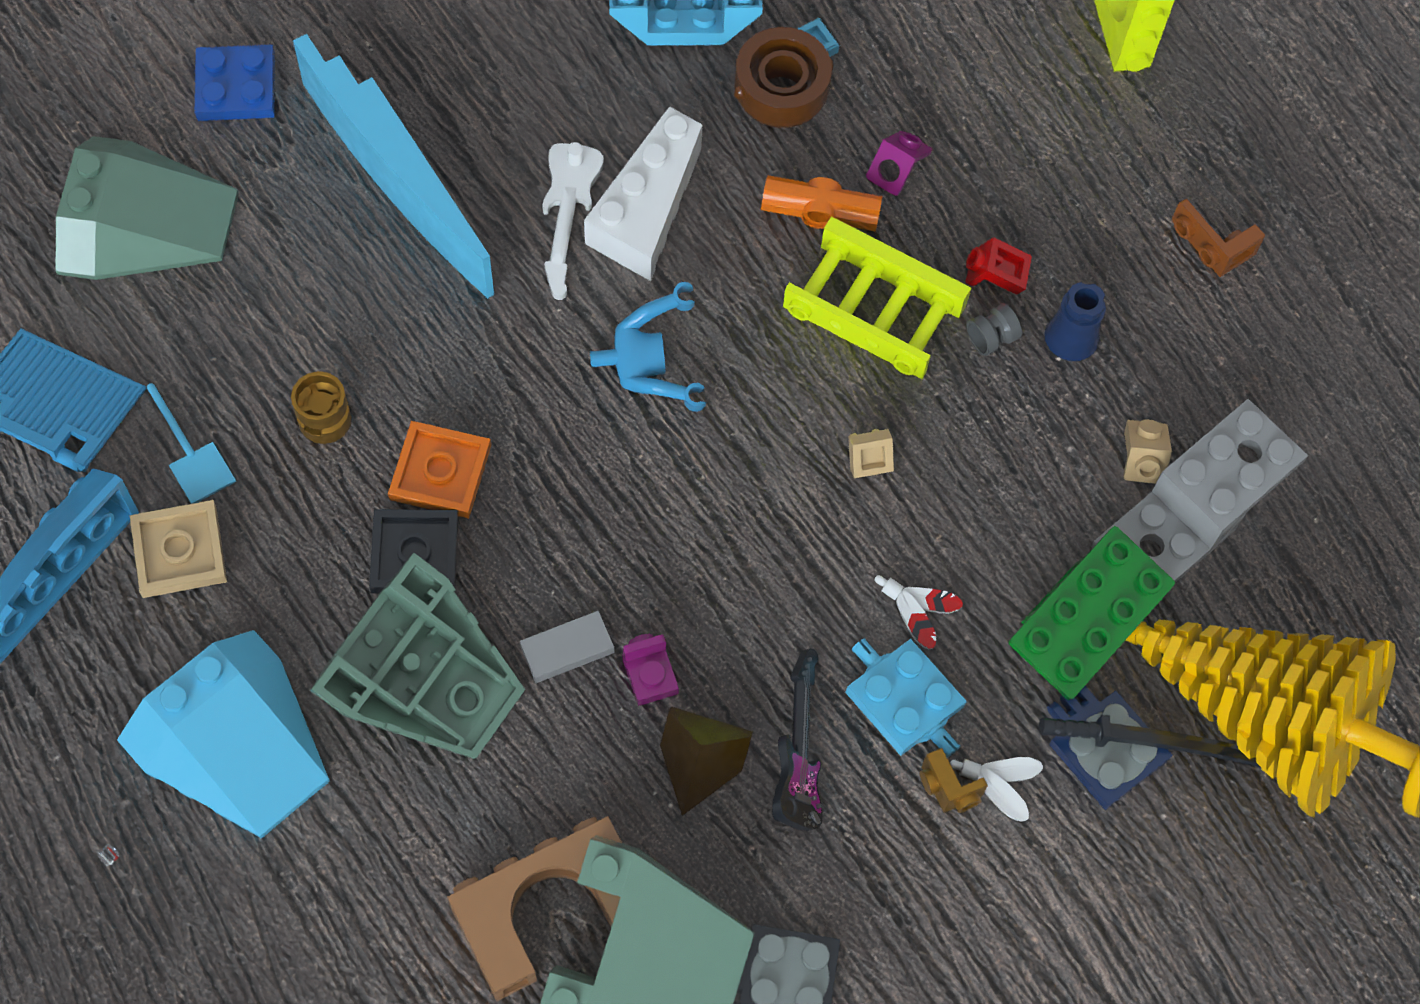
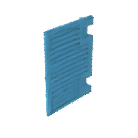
(60, 394)

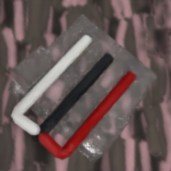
(108, 854)

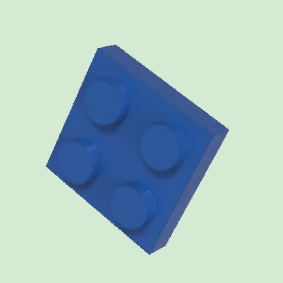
(235, 82)

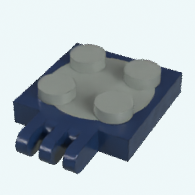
(1111, 769)

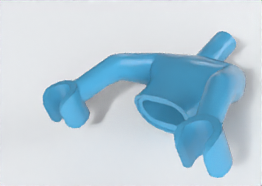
(642, 354)

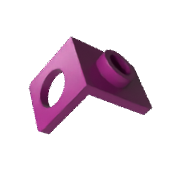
(905, 151)

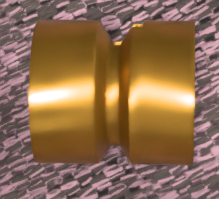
(321, 407)

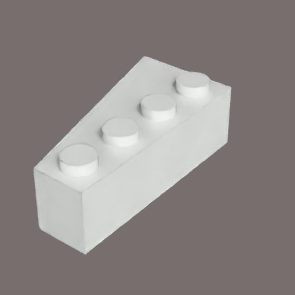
(643, 200)

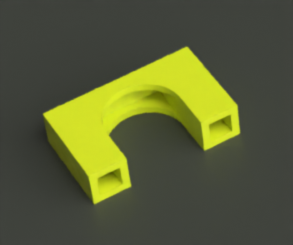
(1133, 30)

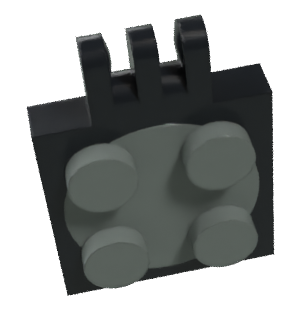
(788, 968)

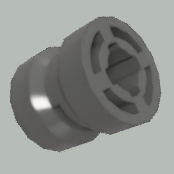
(994, 329)

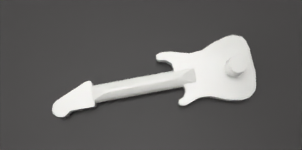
(573, 173)

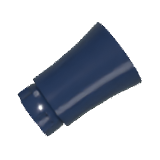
(1075, 327)

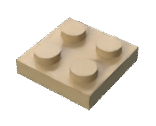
(178, 549)

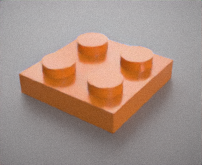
(439, 469)

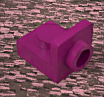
(649, 669)

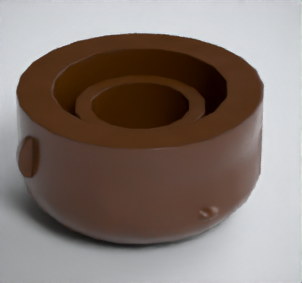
(789, 55)

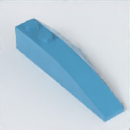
(61, 552)

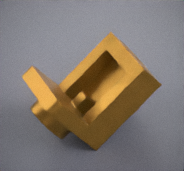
(941, 780)

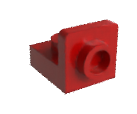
(999, 265)

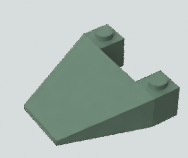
(663, 941)

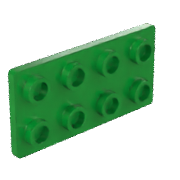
(1090, 612)

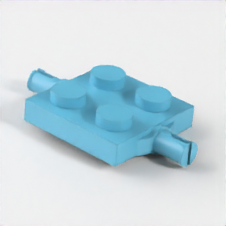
(905, 697)

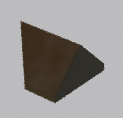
(701, 755)

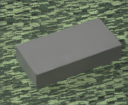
(567, 646)

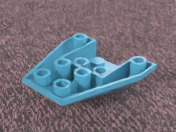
(685, 20)

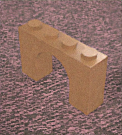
(488, 905)

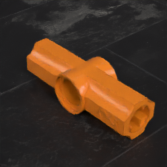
(819, 201)

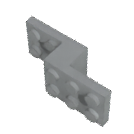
(1211, 489)

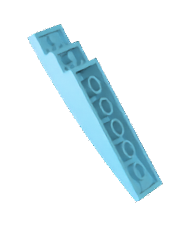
(393, 160)

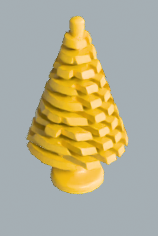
(1288, 701)

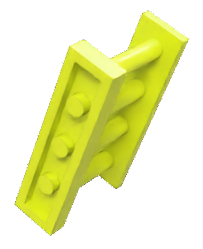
(893, 266)

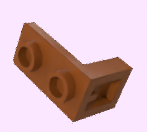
(1212, 250)

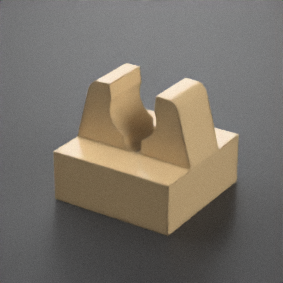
(871, 453)

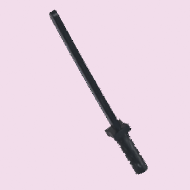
(1104, 731)

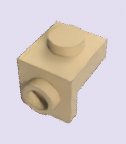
(1147, 450)

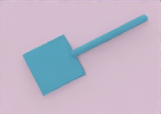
(200, 471)

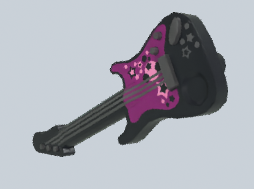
(797, 793)

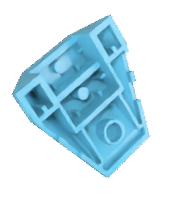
(229, 735)

